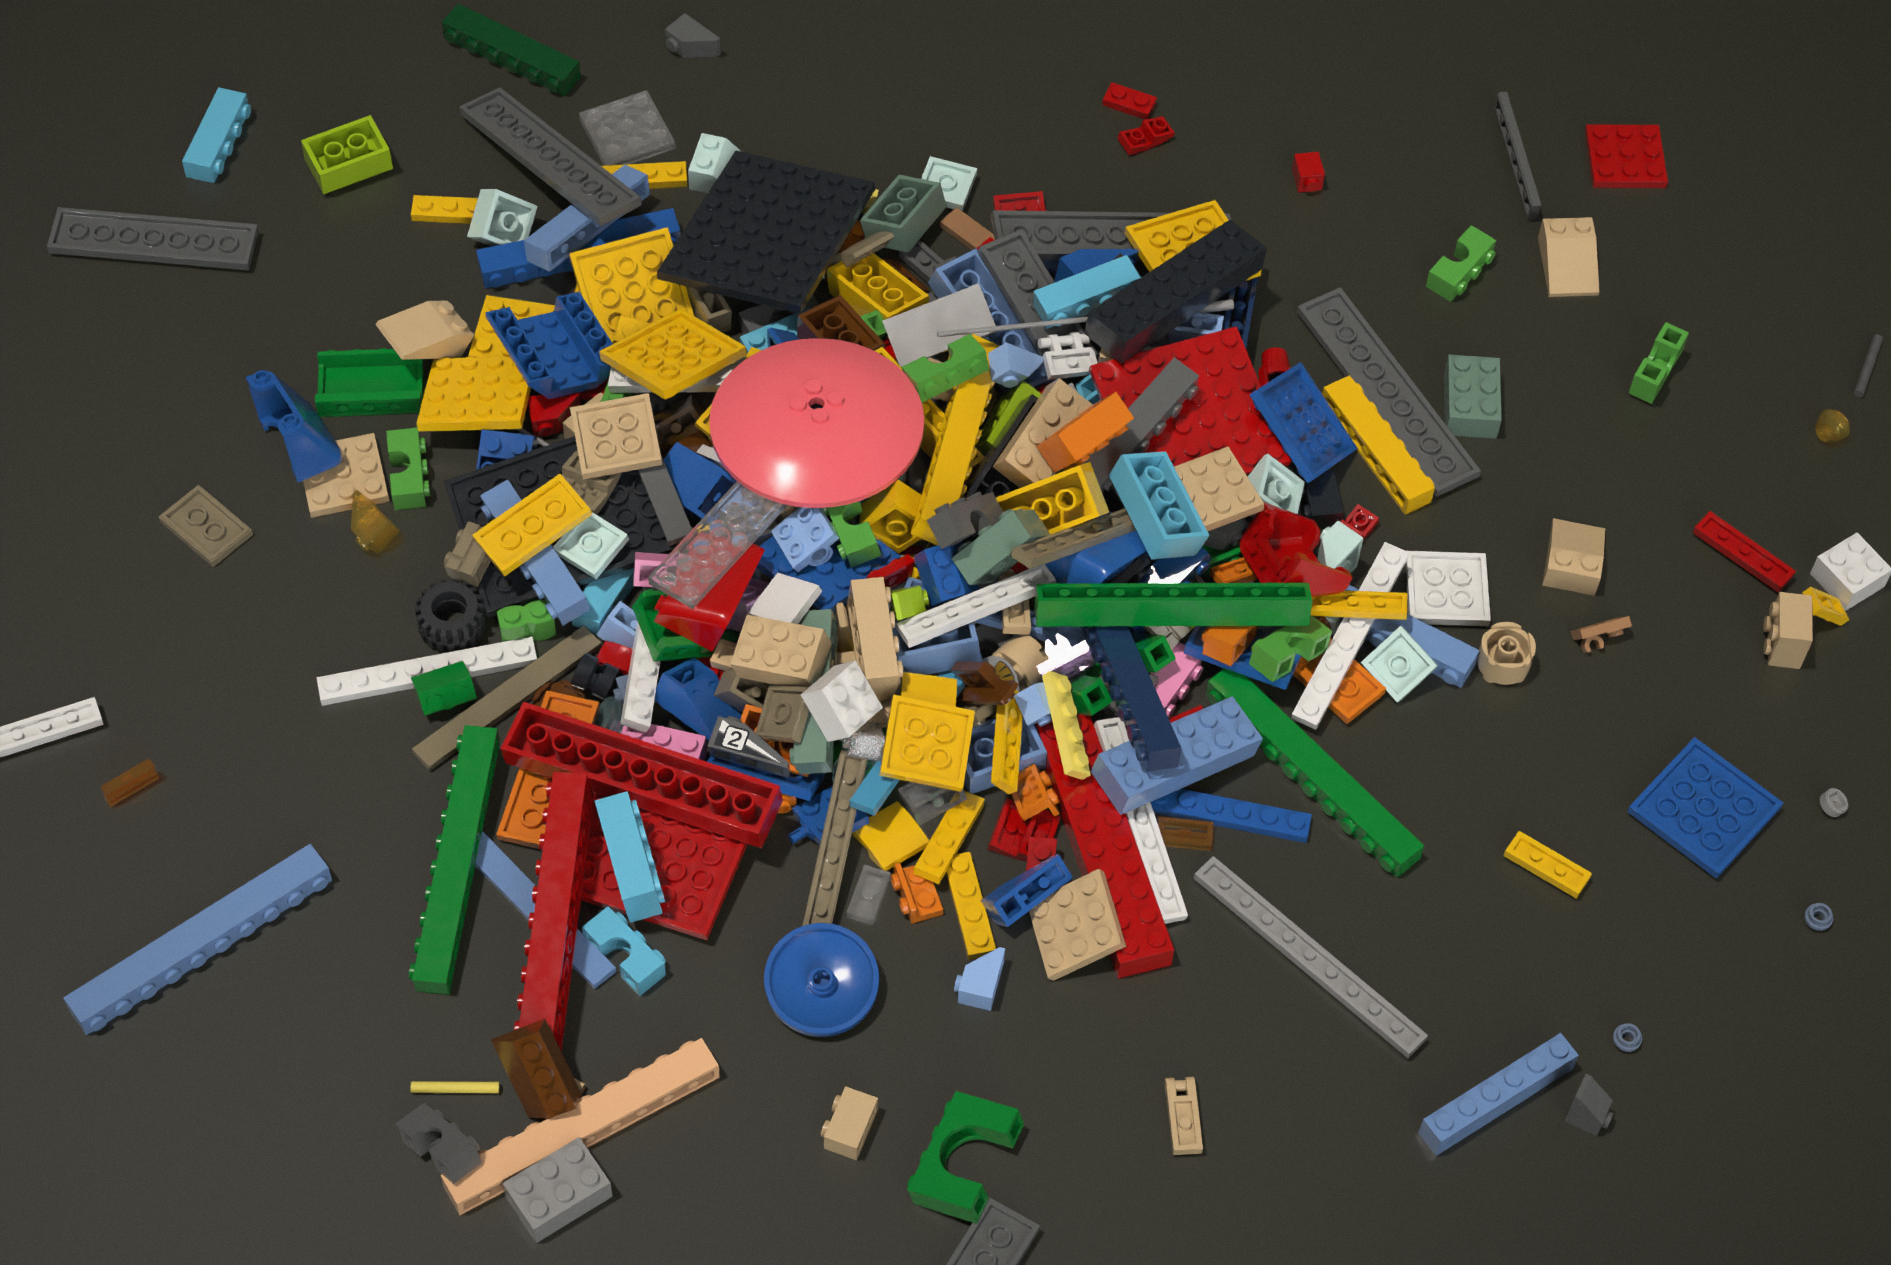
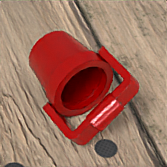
(1273, 363)

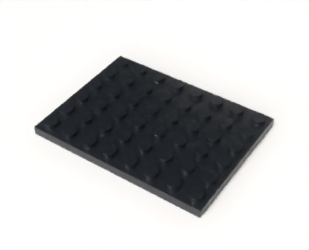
(766, 231)
(626, 509)

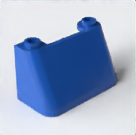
(304, 433)
(1100, 561)

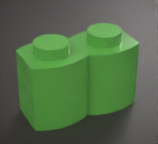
(526, 621)

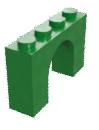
(1089, 690)
(963, 1120)

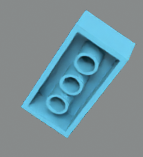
(1158, 505)
(630, 856)

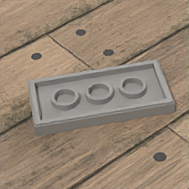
(915, 331)

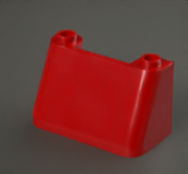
(1281, 551)
(713, 613)

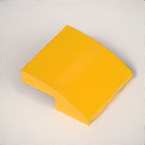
(929, 688)
(891, 836)

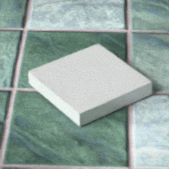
(785, 599)

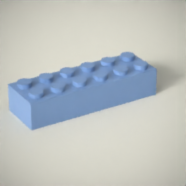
(969, 271)
(1208, 742)

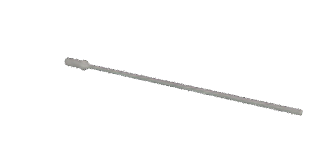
(1215, 306)

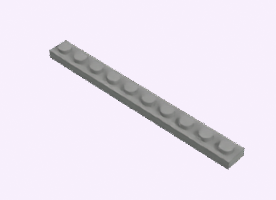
(1311, 957)

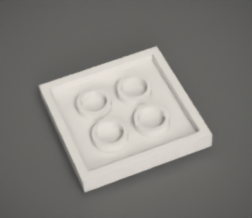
(1448, 588)

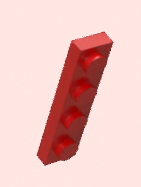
(1744, 551)

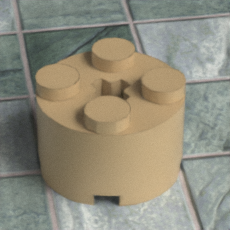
(1506, 653)
(1024, 656)

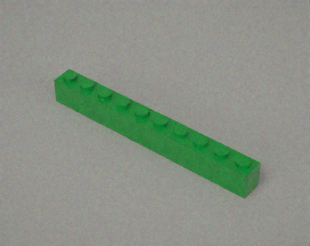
(1173, 604)
(1320, 775)
(455, 861)

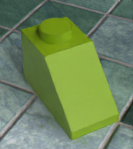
(908, 602)

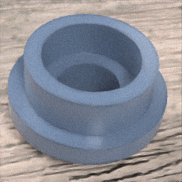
(1822, 911)
(1632, 1032)

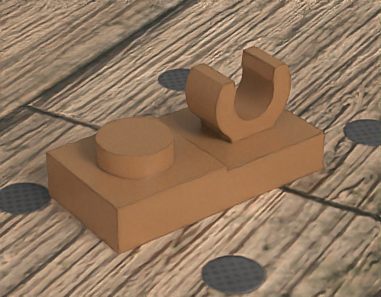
(1612, 627)

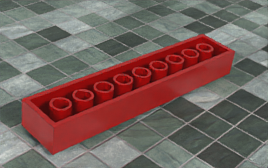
(651, 774)
(1105, 842)
(556, 903)

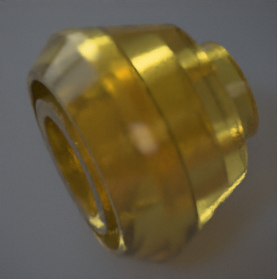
(1832, 426)

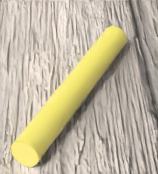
(454, 1087)

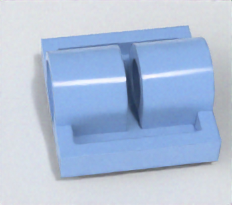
(806, 537)

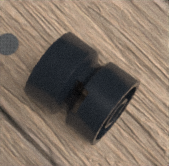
(595, 676)

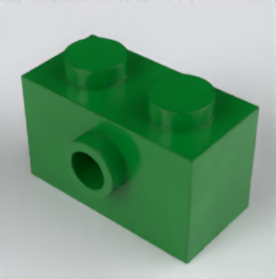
(443, 688)

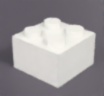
(1851, 571)
(841, 701)

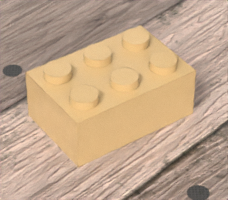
(780, 652)

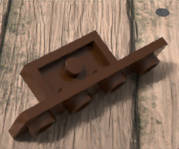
(982, 684)

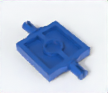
(813, 816)

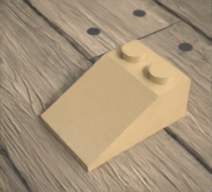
(1569, 256)
(427, 331)
(1574, 557)

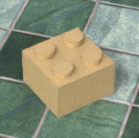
(1788, 630)

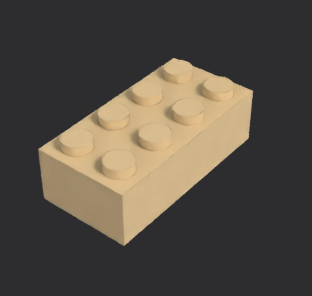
(1054, 408)
(873, 635)

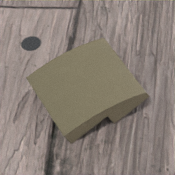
(863, 248)
(592, 490)

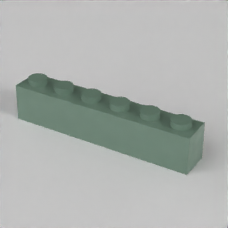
(814, 752)

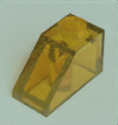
(370, 524)

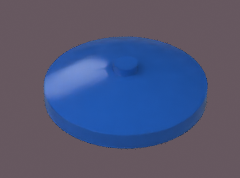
(821, 979)

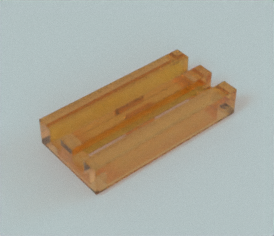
(129, 782)
(1185, 838)

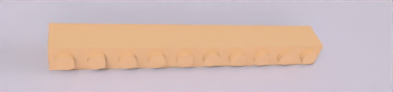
(592, 1121)

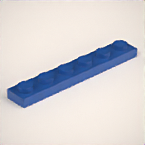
(1234, 814)

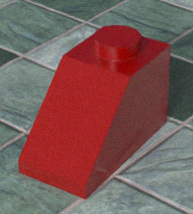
(549, 414)

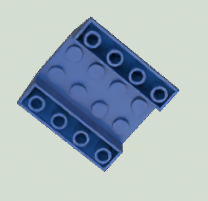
(555, 349)

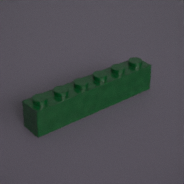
(511, 49)

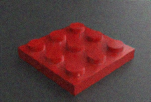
(1626, 156)

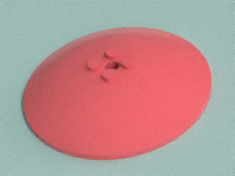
(824, 454)

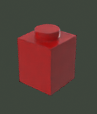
(1308, 172)

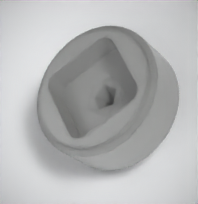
(1833, 802)

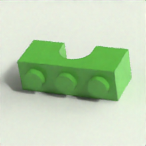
(1452, 277)
(965, 362)
(1660, 362)
(406, 450)
(856, 541)
(1277, 652)

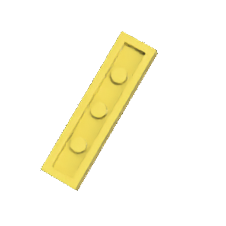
(1066, 725)

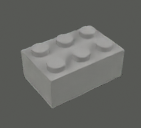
(557, 1189)

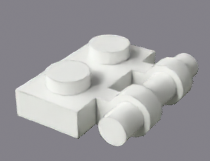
(1069, 362)

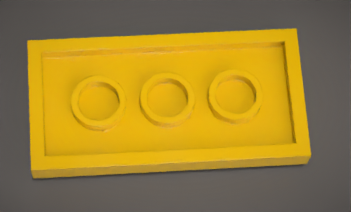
(532, 524)

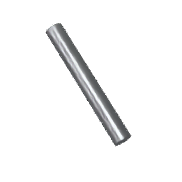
(1868, 366)

